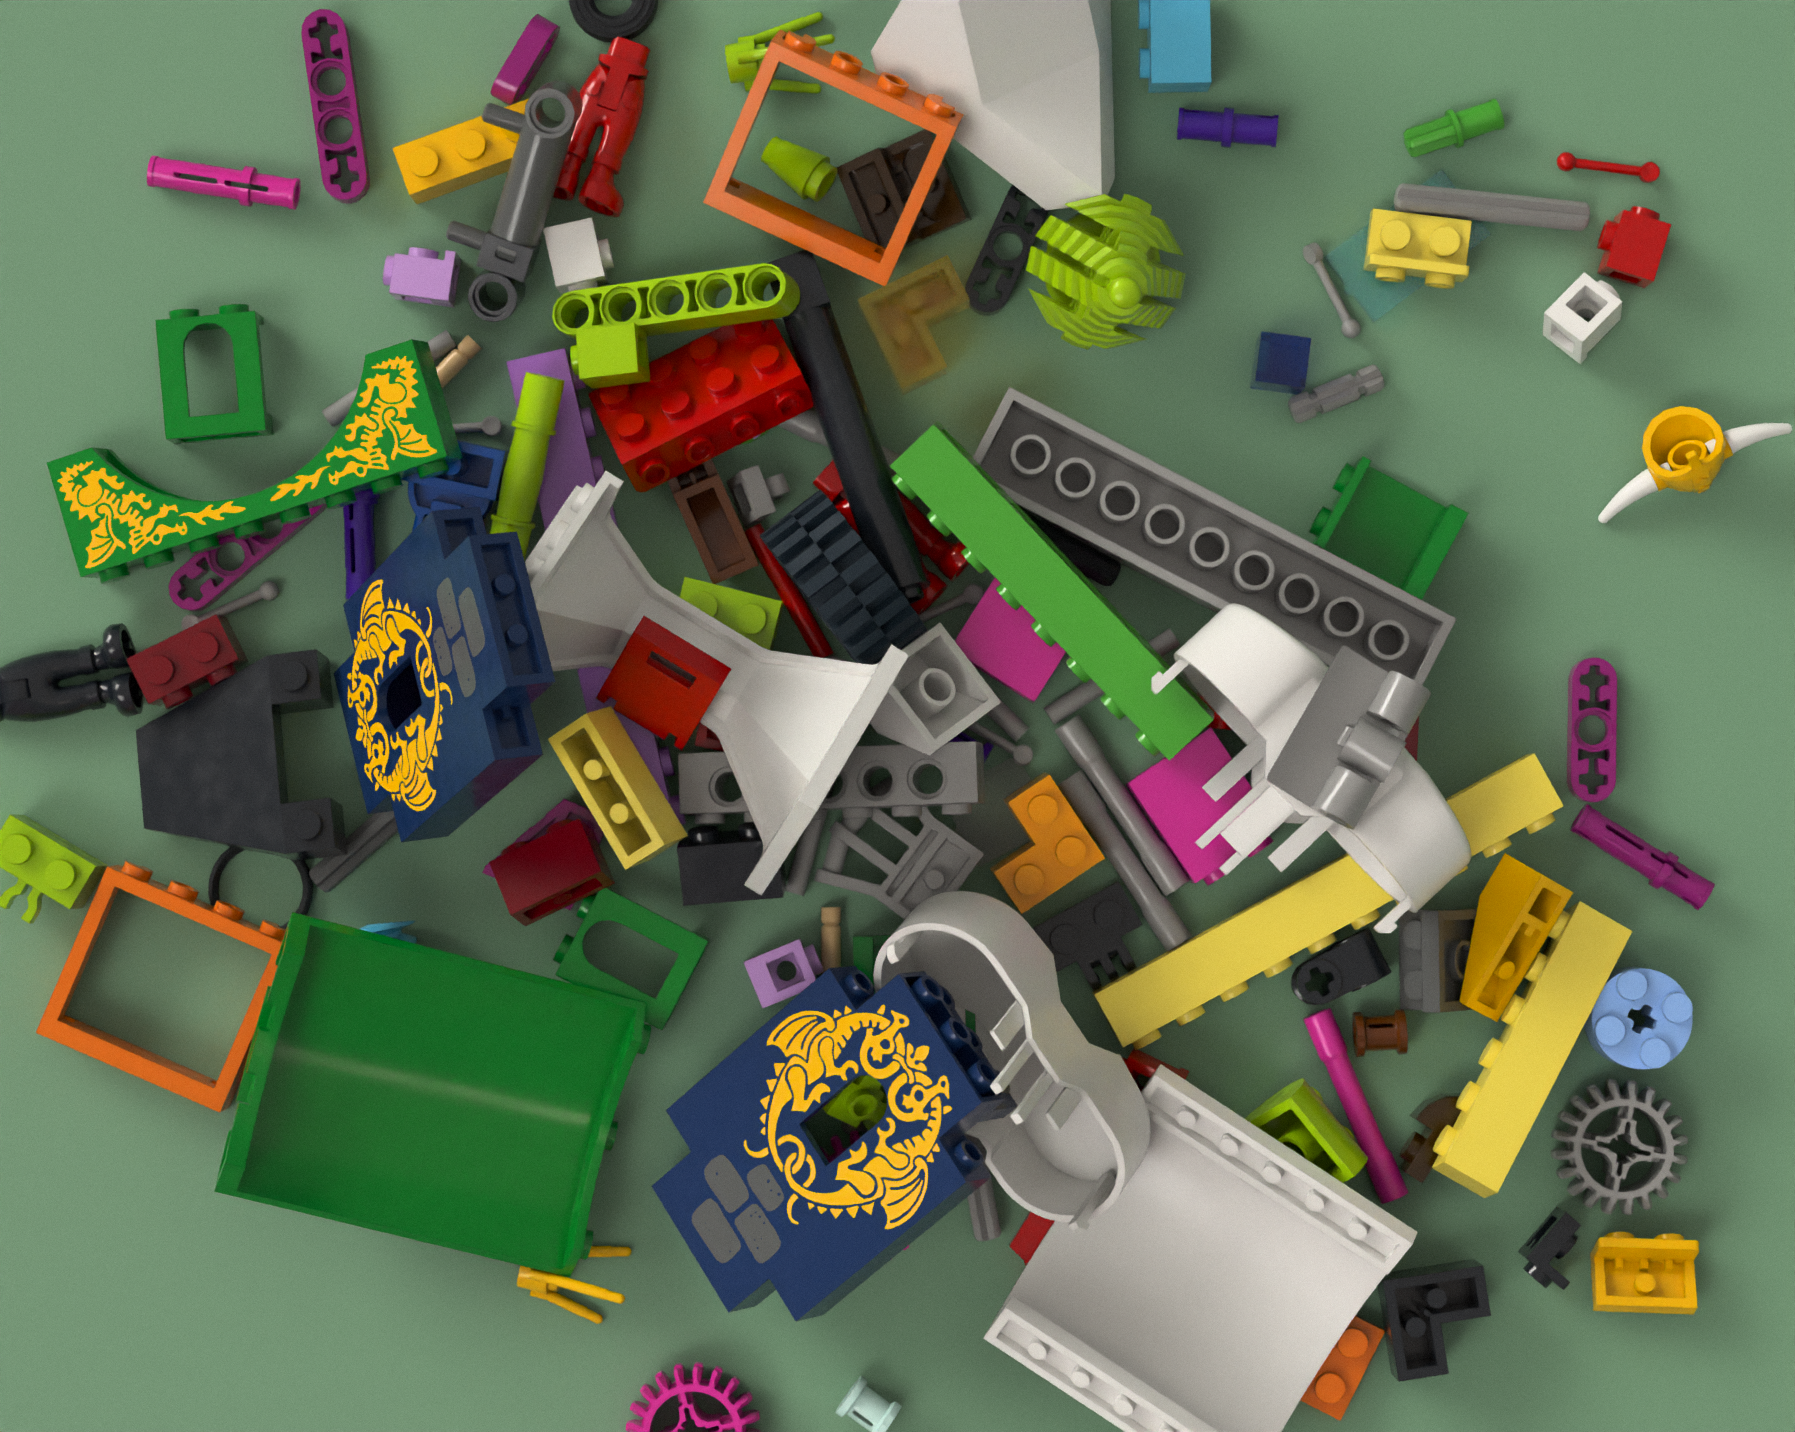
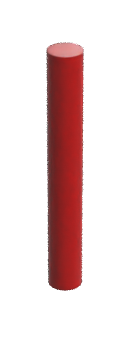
(789, 595)

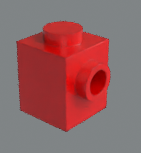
(1633, 246)

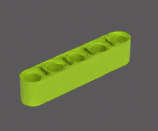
(699, 304)

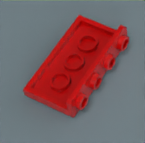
(702, 401)

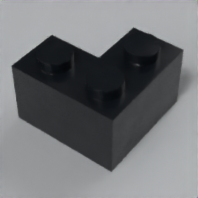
(1416, 1305)

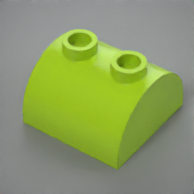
(1309, 1128)

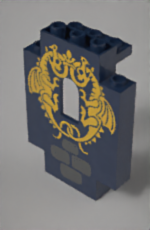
(443, 674)
(756, 1186)

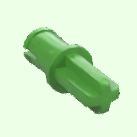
(1453, 128)

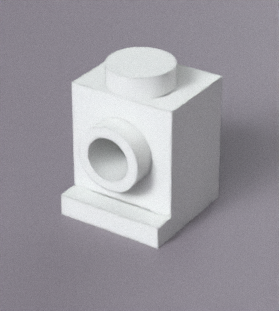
(1564, 319)

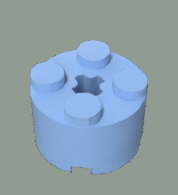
(1666, 1022)

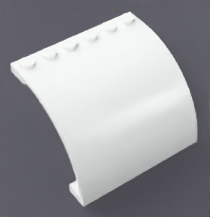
(1203, 1281)

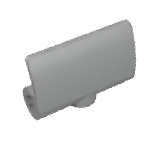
(1348, 737)

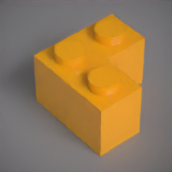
(1056, 849)

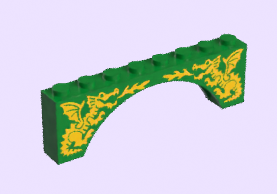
(391, 432)

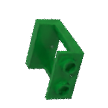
(245, 335)
(615, 907)

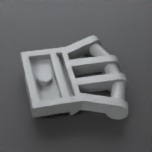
(931, 865)

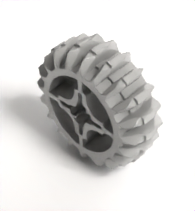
(1622, 1123)

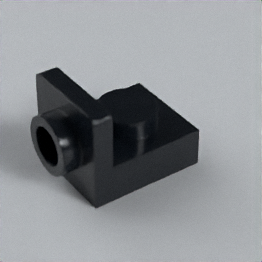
(1551, 1239)

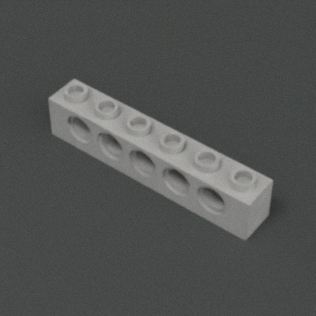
(959, 762)

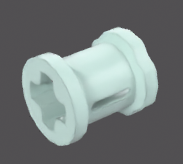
(868, 1407)

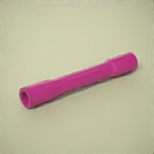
(1333, 1053)

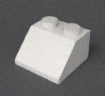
(933, 695)

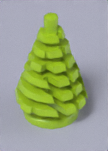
(1105, 271)

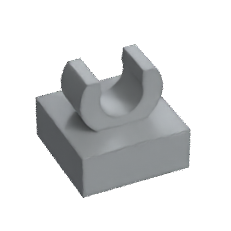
(755, 494)

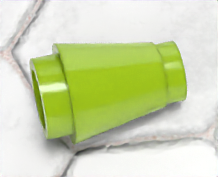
(801, 169)

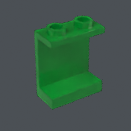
(1387, 528)

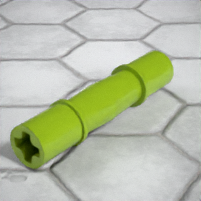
(527, 456)

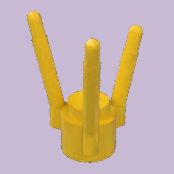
(544, 1285)

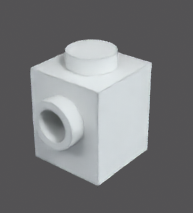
(578, 255)

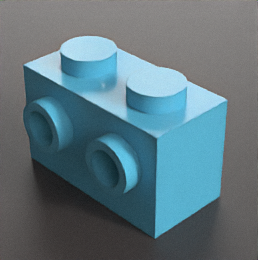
(1177, 45)

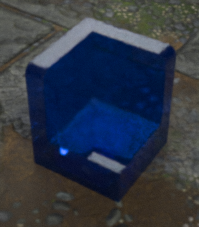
(1280, 363)

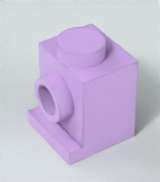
(423, 276)
(764, 975)

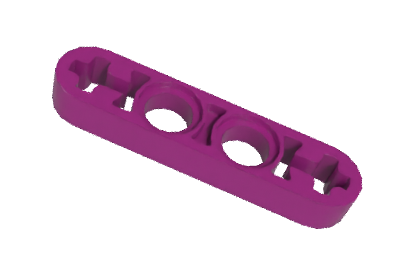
(330, 107)
(255, 551)

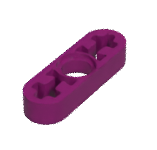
(1609, 717)

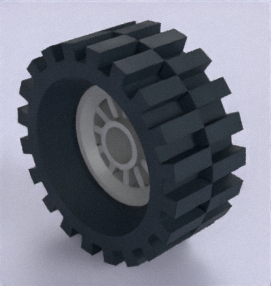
(842, 580)

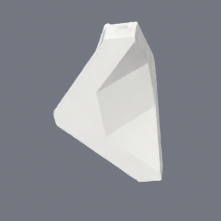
(1025, 79)

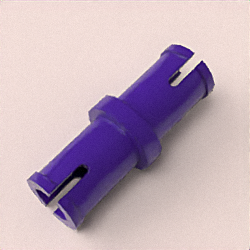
(1227, 127)

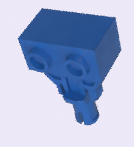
(468, 484)

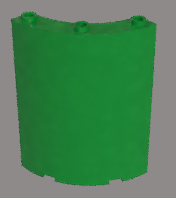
(430, 1095)

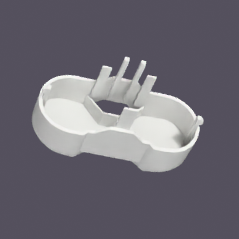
(1260, 688)
(1078, 1109)

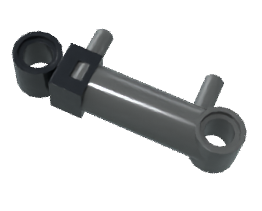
(514, 237)

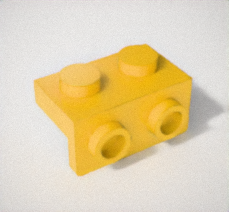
(1644, 1274)

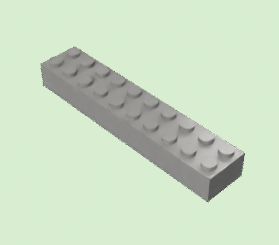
(1202, 540)

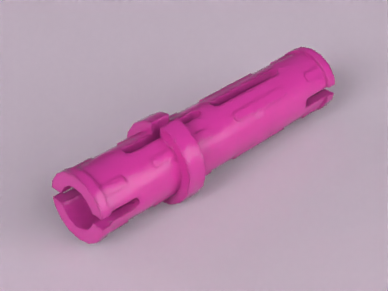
(280, 192)

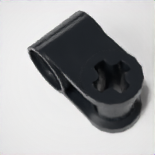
(1347, 965)

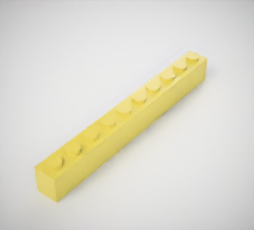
(1306, 914)

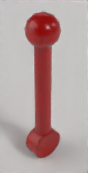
(1647, 172)

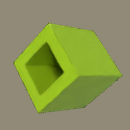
(611, 355)

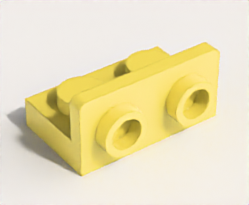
(1417, 247)

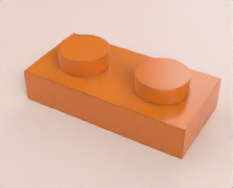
(1344, 1368)

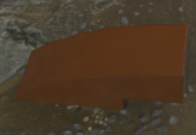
(712, 522)

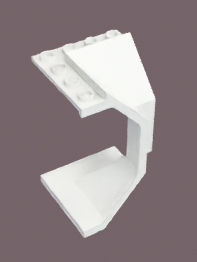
(777, 715)

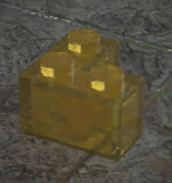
(901, 318)

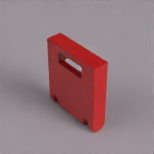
(656, 694)

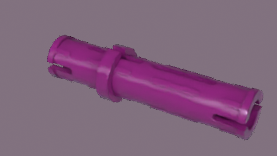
(1660, 868)

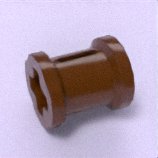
(1379, 1033)

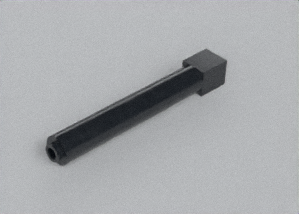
(850, 428)

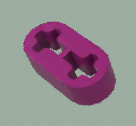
(525, 60)

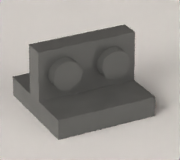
(1434, 958)

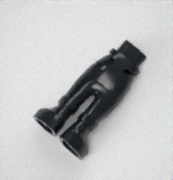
(32, 686)

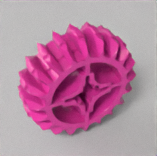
(683, 1389)

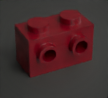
(186, 661)
(551, 871)

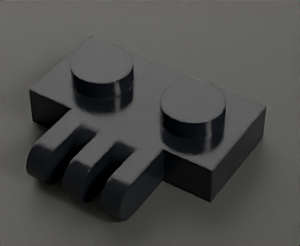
(1092, 933)

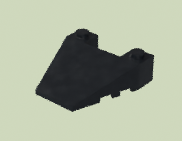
(220, 763)

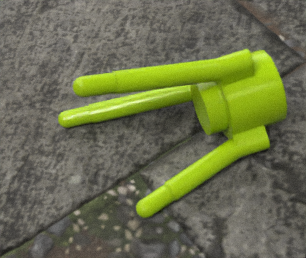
(746, 56)

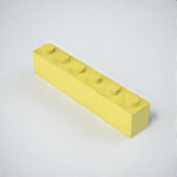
(1530, 1050)

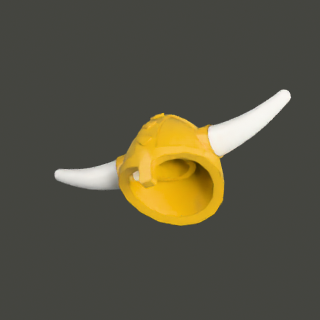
(1686, 454)

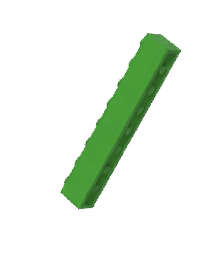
(1051, 590)

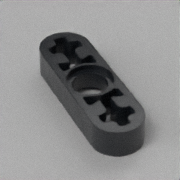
(980, 274)

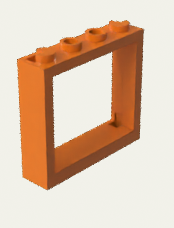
(797, 225)
(132, 1058)

